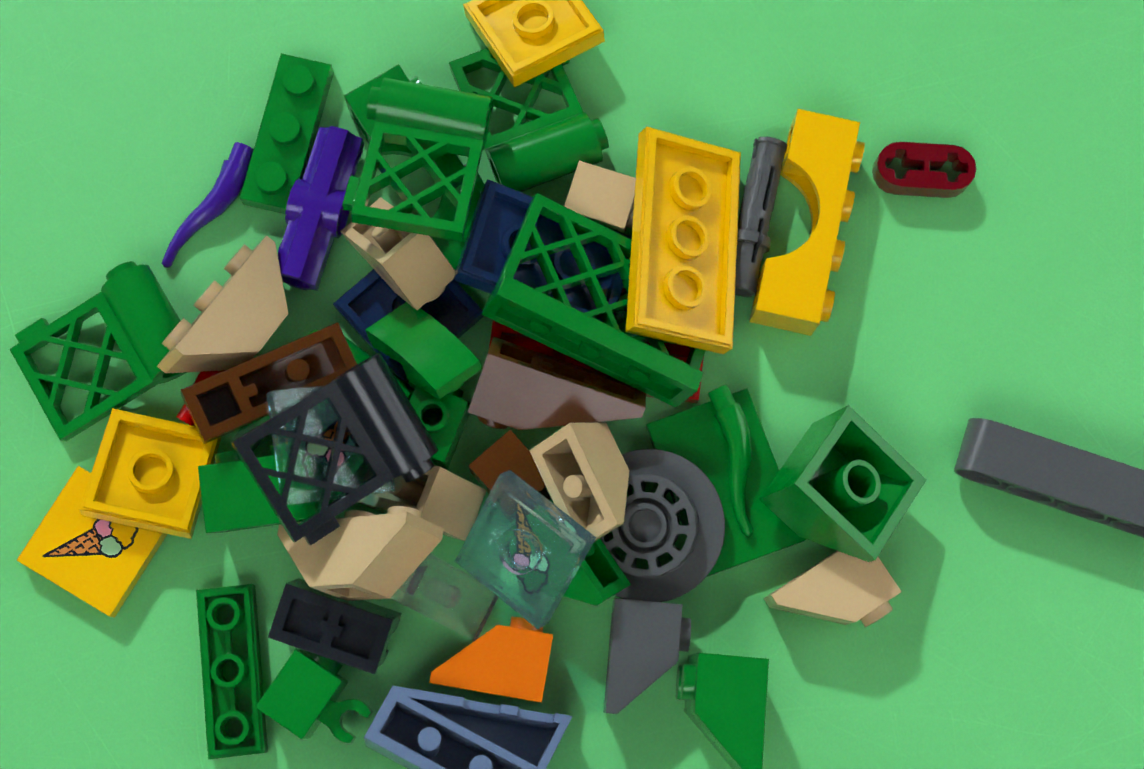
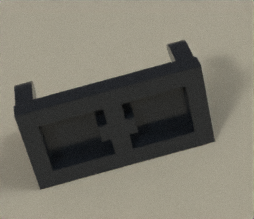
(333, 627)

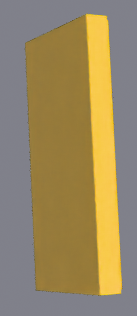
(684, 242)

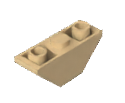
(233, 317)
(366, 554)

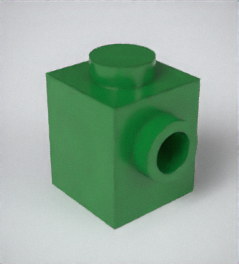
(443, 420)

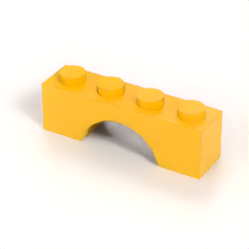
(818, 163)

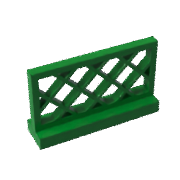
(579, 333)

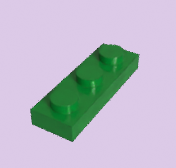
(286, 132)

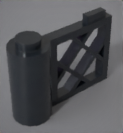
(379, 424)

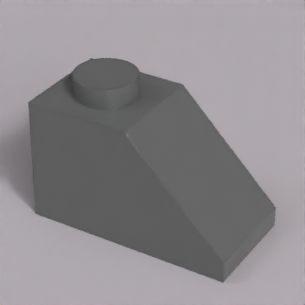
(642, 647)

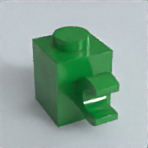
(307, 696)

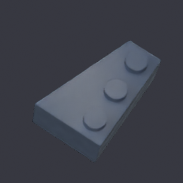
(456, 733)

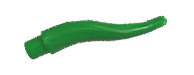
(738, 436)

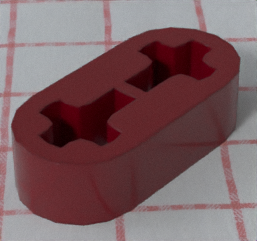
(924, 158)

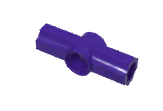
(316, 207)

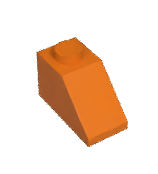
(501, 662)

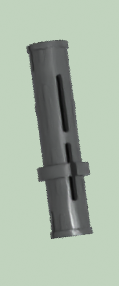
(757, 211)

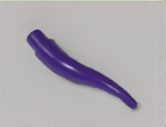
(216, 202)

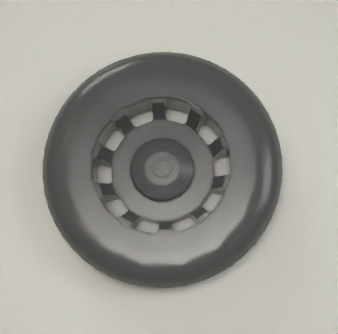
(654, 526)

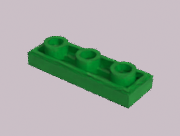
(231, 633)

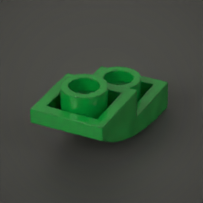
(425, 348)

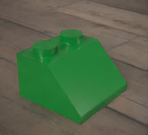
(844, 486)
(727, 704)

